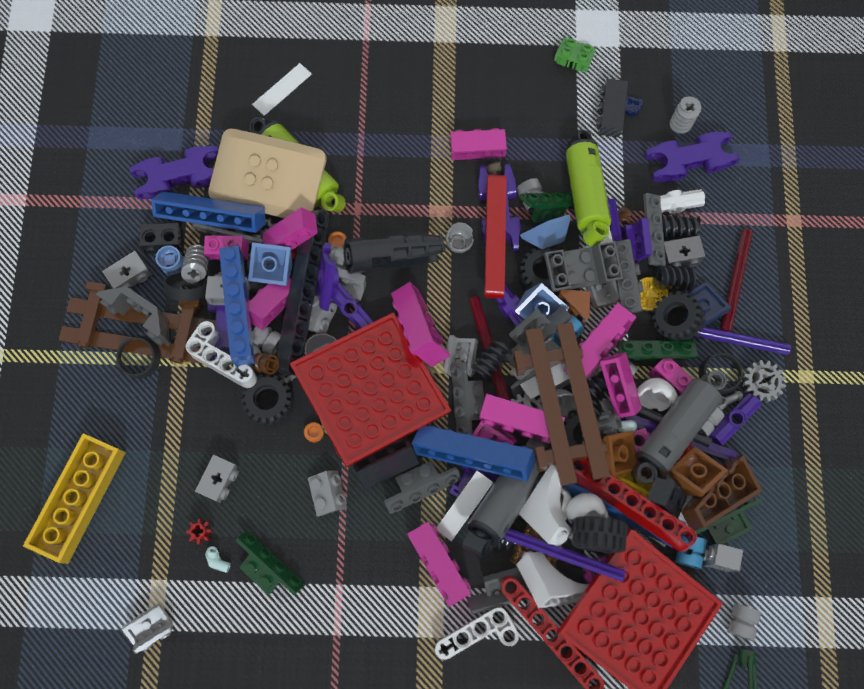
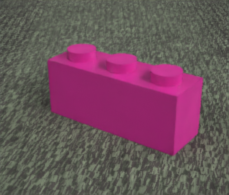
(478, 144)
(292, 230)
(268, 304)
(621, 385)

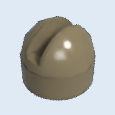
(494, 168)

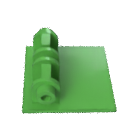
(575, 52)

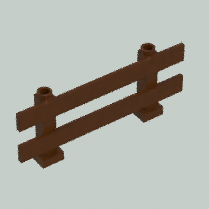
(93, 310)
(561, 453)

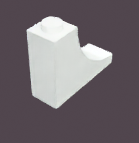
(544, 509)
(546, 583)

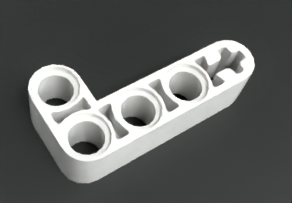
(222, 361)
(473, 637)

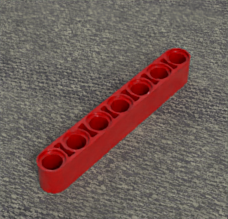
(495, 236)
(636, 512)
(557, 642)

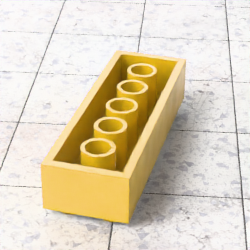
(74, 499)

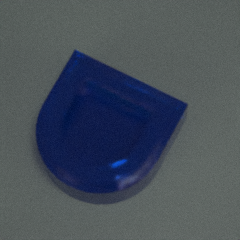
(633, 106)

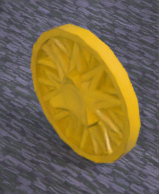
(651, 294)

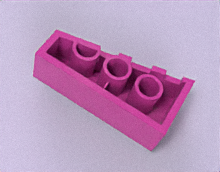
(418, 325)
(605, 338)
(515, 417)
(438, 563)

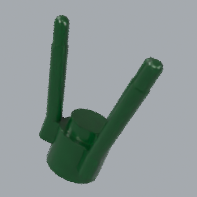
(747, 660)

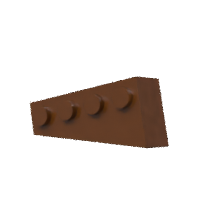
(727, 494)

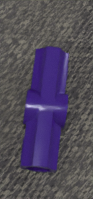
(342, 298)
(508, 305)
(742, 411)

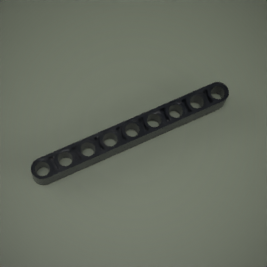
(301, 296)

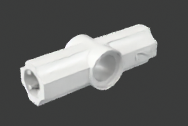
(678, 201)

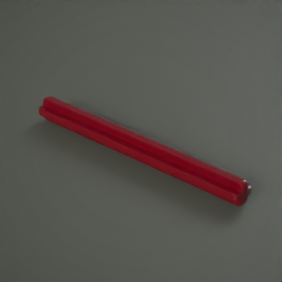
(737, 278)
(486, 339)

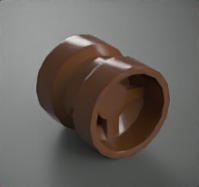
(265, 363)

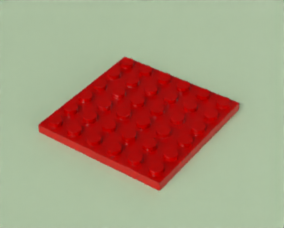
(369, 389)
(642, 624)

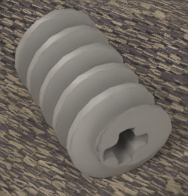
(685, 115)
(194, 264)

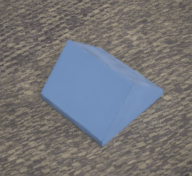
(548, 233)
(270, 264)
(539, 298)

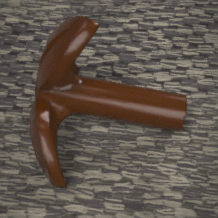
(623, 214)

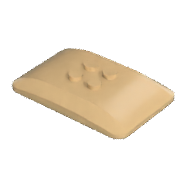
(267, 173)

